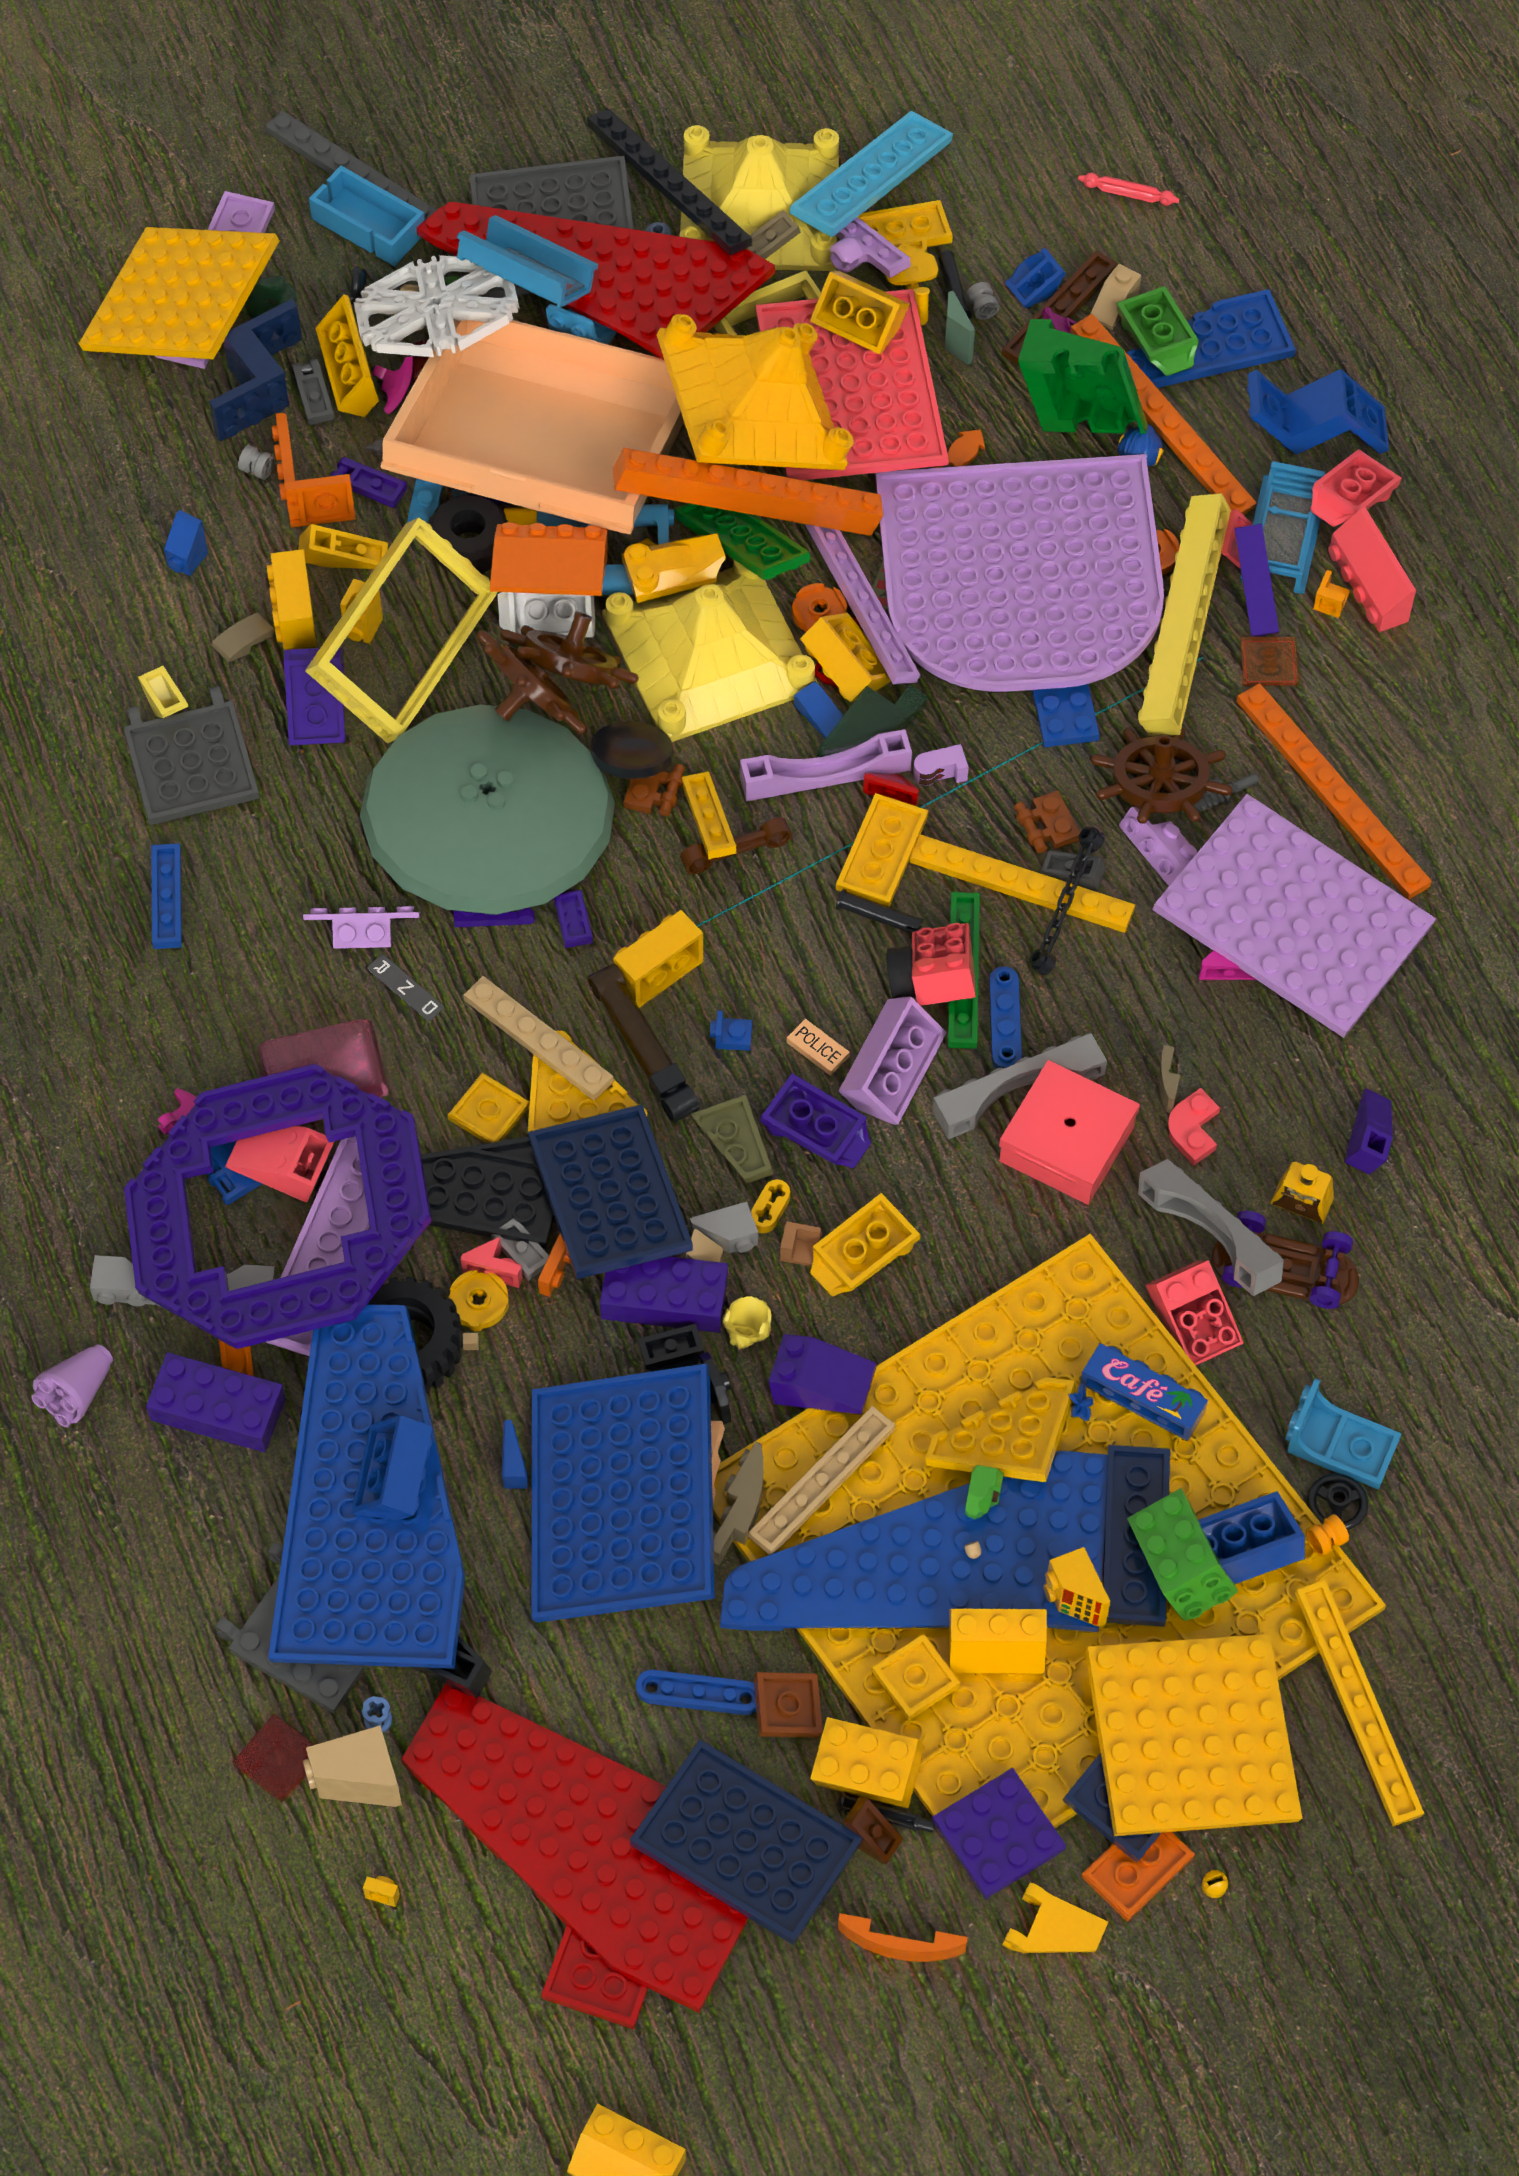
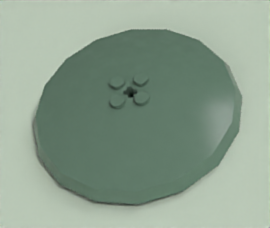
(487, 810)

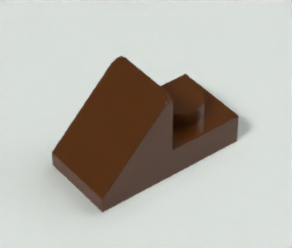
(878, 1835)

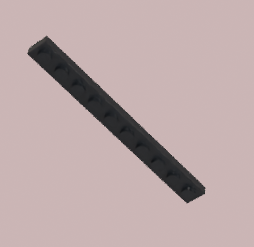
(669, 182)

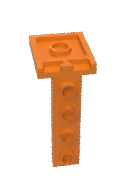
(313, 499)

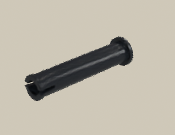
(952, 278)
(878, 912)

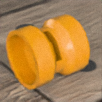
(1328, 1534)

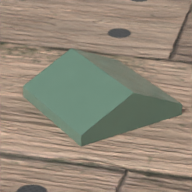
(959, 331)

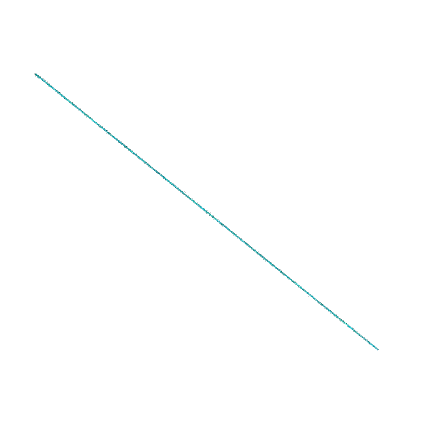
(924, 805)

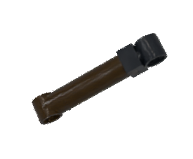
(664, 1077)

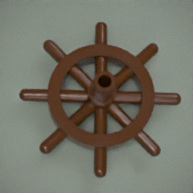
(570, 654)
(529, 685)
(1161, 775)

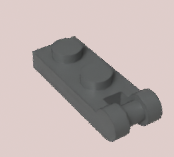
(313, 392)

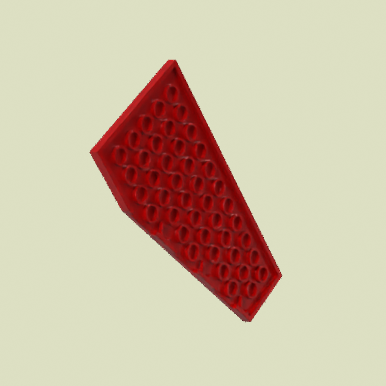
(566, 1831)

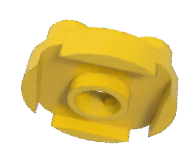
(494, 1306)

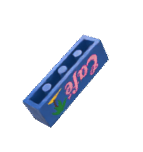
(1144, 1391)

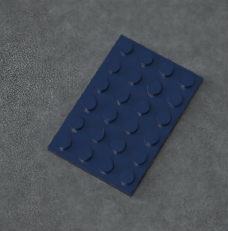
(609, 1191)
(746, 1841)

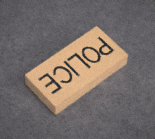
(818, 1047)

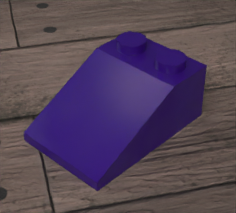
(820, 1376)

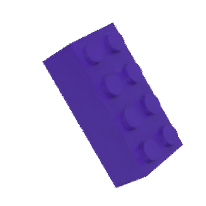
(667, 1293)
(216, 1402)

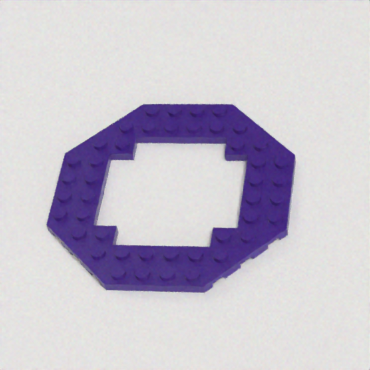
(300, 1302)

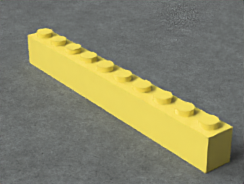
(1184, 615)

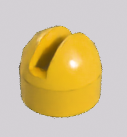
(1217, 1889)

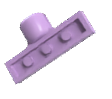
(863, 244)

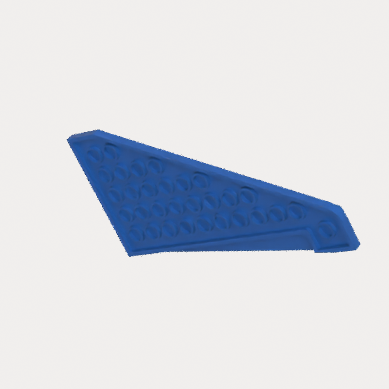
(914, 1563)

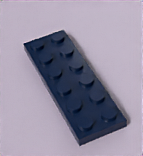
(1133, 1482)

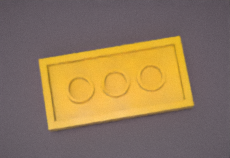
(882, 849)

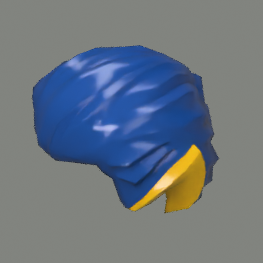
(1136, 443)

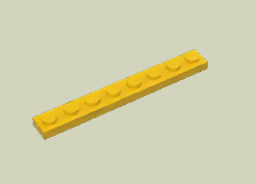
(1020, 882)
(1359, 1703)

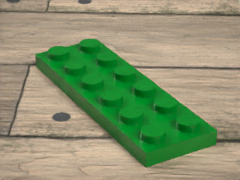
(746, 539)

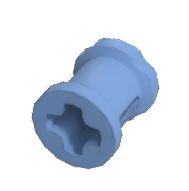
(382, 1708)

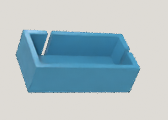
(366, 215)

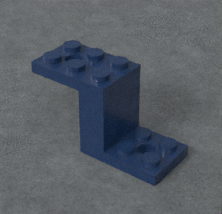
(250, 360)

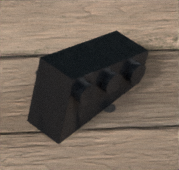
(469, 1672)

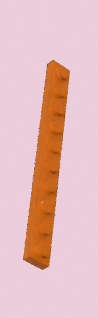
(1175, 429)
(1334, 791)

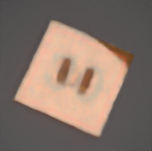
(1269, 661)

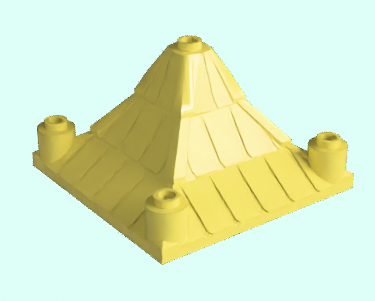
(757, 182)
(709, 652)

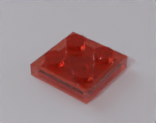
(275, 1758)

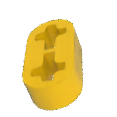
(775, 1209)

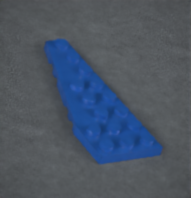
(1230, 337)

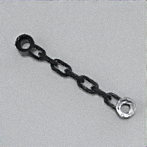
(1042, 960)

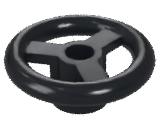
(1341, 1491)

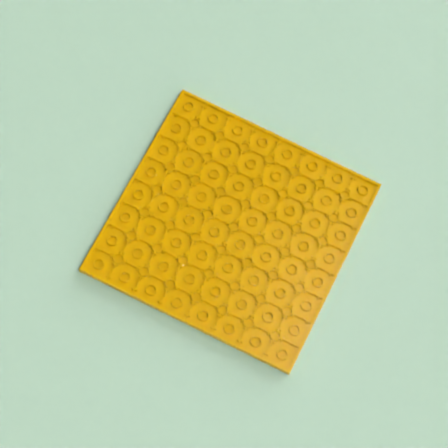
(1002, 1345)

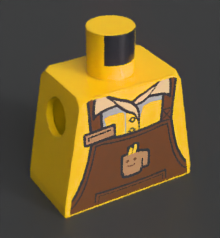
(1305, 1192)

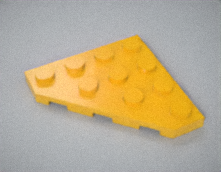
(558, 1101)
(1013, 1437)

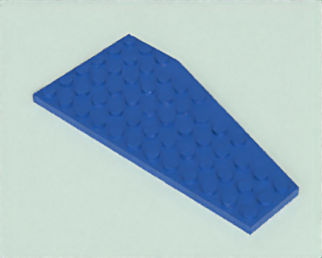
(349, 1581)

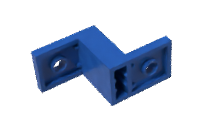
(1317, 412)

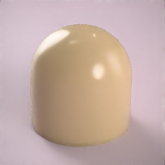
(973, 1549)

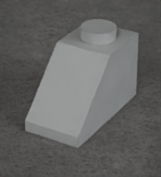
(728, 1227)

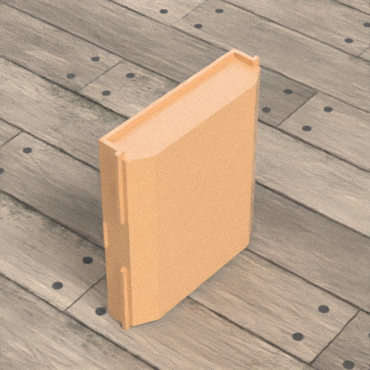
(535, 421)

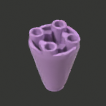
(72, 1384)

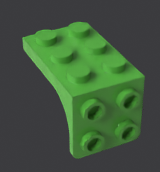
(1181, 1556)

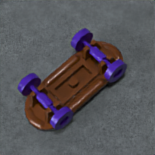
(1309, 1271)

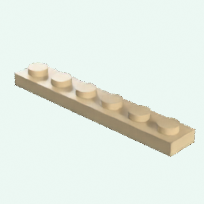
(538, 1038)
(821, 1481)

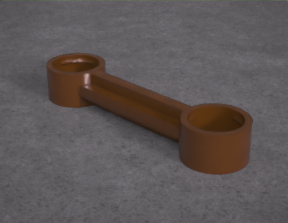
(772, 834)

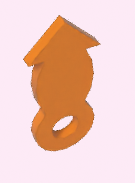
(965, 448)

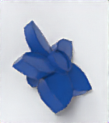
(1081, 1404)

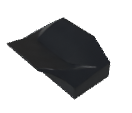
(671, 1348)

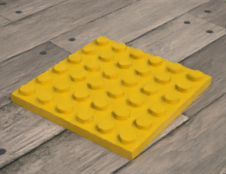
(179, 292)
(1192, 1734)

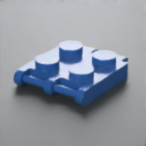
(236, 1183)

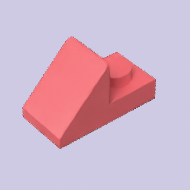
(486, 1259)

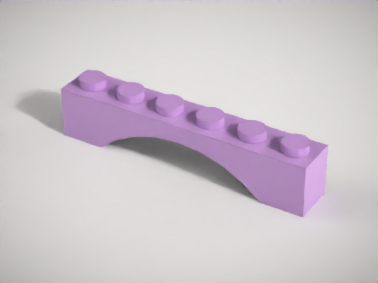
(776, 776)

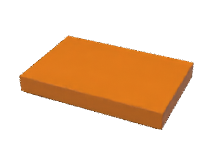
(1132, 1885)

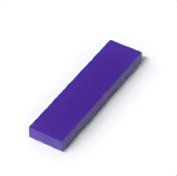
(1256, 580)

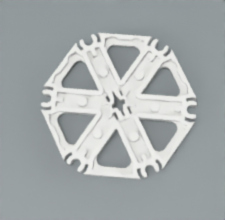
(433, 306)

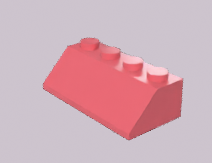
(1372, 571)

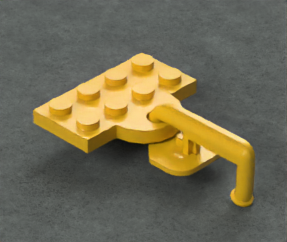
(912, 231)

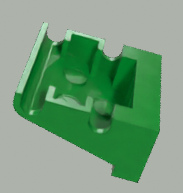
(1078, 381)

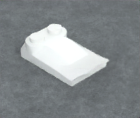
(543, 611)

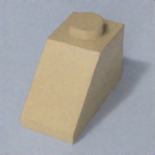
(1119, 286)

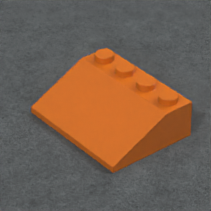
(549, 559)

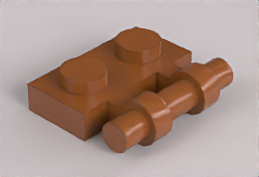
(644, 794)
(1055, 819)

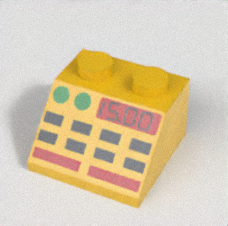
(1077, 1588)

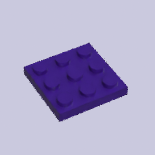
(999, 1833)

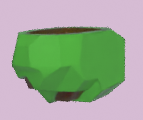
(983, 1490)

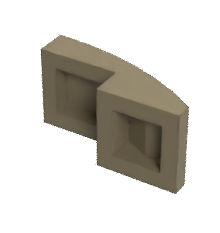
(240, 637)
(1168, 1081)

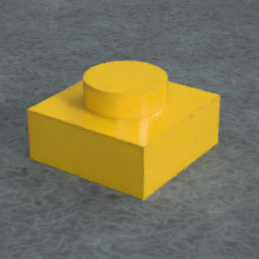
(381, 1890)

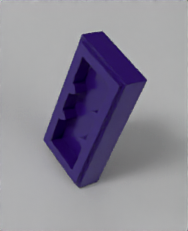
(573, 919)

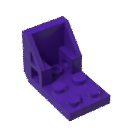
(312, 711)

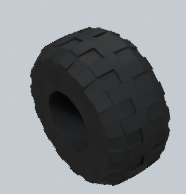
(464, 516)

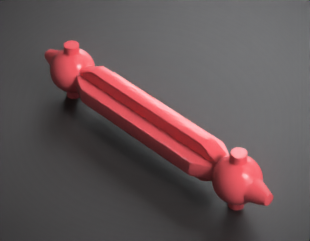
(1128, 189)

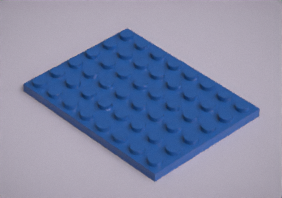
(622, 1494)

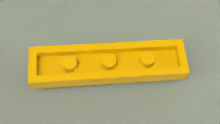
(708, 815)

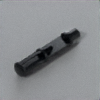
(893, 1816)

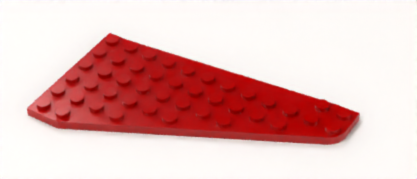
(639, 274)

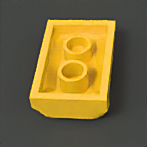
(672, 566)
(862, 1246)

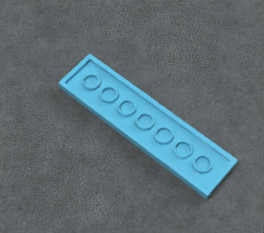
(871, 173)

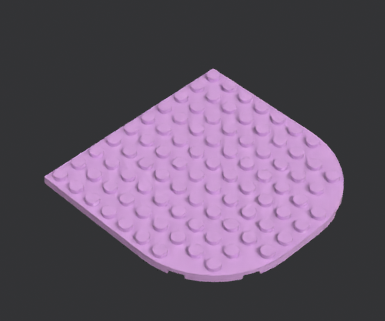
(1022, 569)

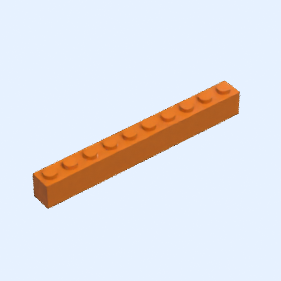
(747, 491)

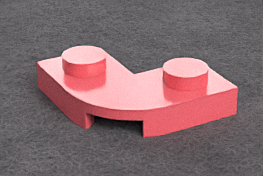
(1186, 1124)

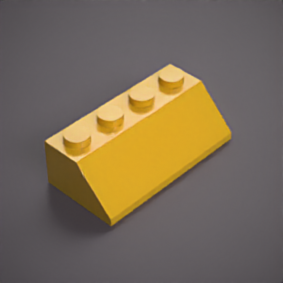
(346, 360)

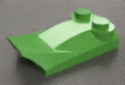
(1160, 330)

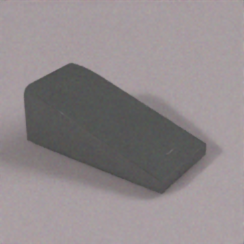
(1059, 865)

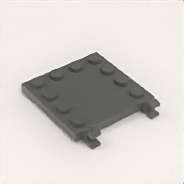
(190, 761)
(320, 1683)

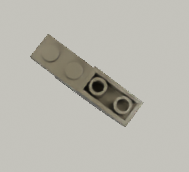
(743, 1502)

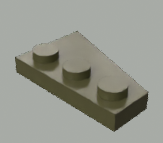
(736, 1137)

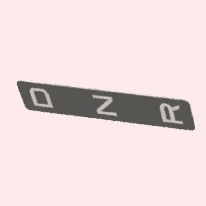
(405, 987)

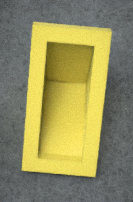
(162, 693)

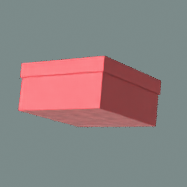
(1068, 1132)

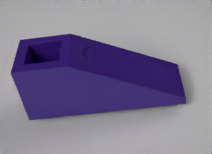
(1371, 1133)

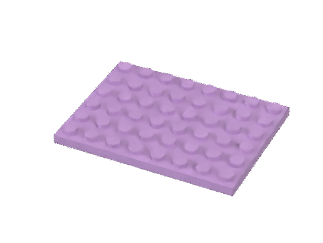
(1294, 915)

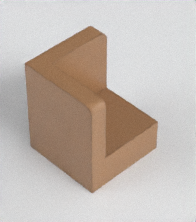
(798, 1243)

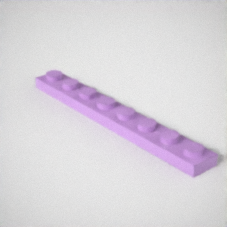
(865, 605)

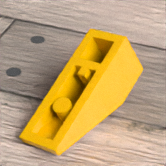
(340, 549)

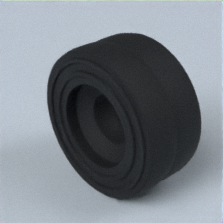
(900, 972)

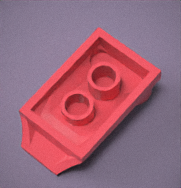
(1351, 486)

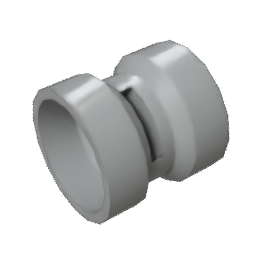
(983, 304)
(254, 461)

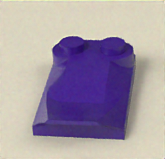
(817, 1122)

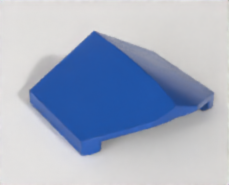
(1036, 278)

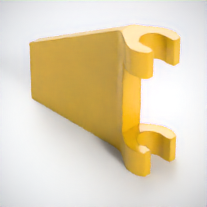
(1056, 1926)

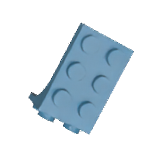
(577, 324)
(1340, 1439)

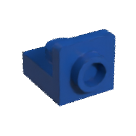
(731, 1033)

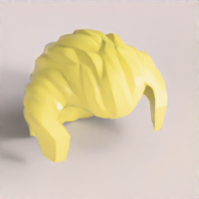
(747, 1321)

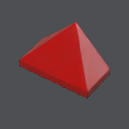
(891, 786)

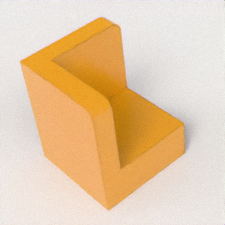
(1330, 597)

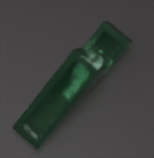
(871, 716)

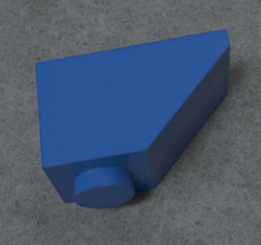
(185, 544)

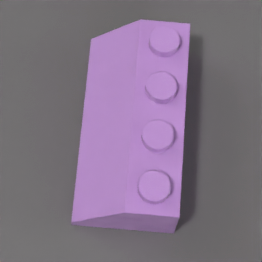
(893, 1060)

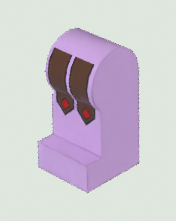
(940, 765)

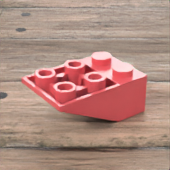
(943, 964)
(283, 1159)
(1195, 1311)

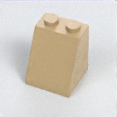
(353, 1769)

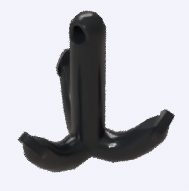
(358, 281)

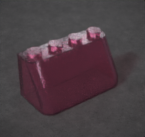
(341, 1049)

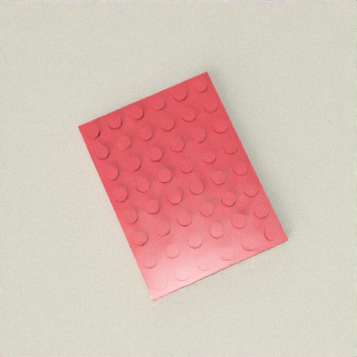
(878, 398)

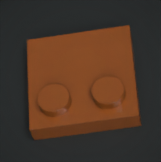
(788, 1705)

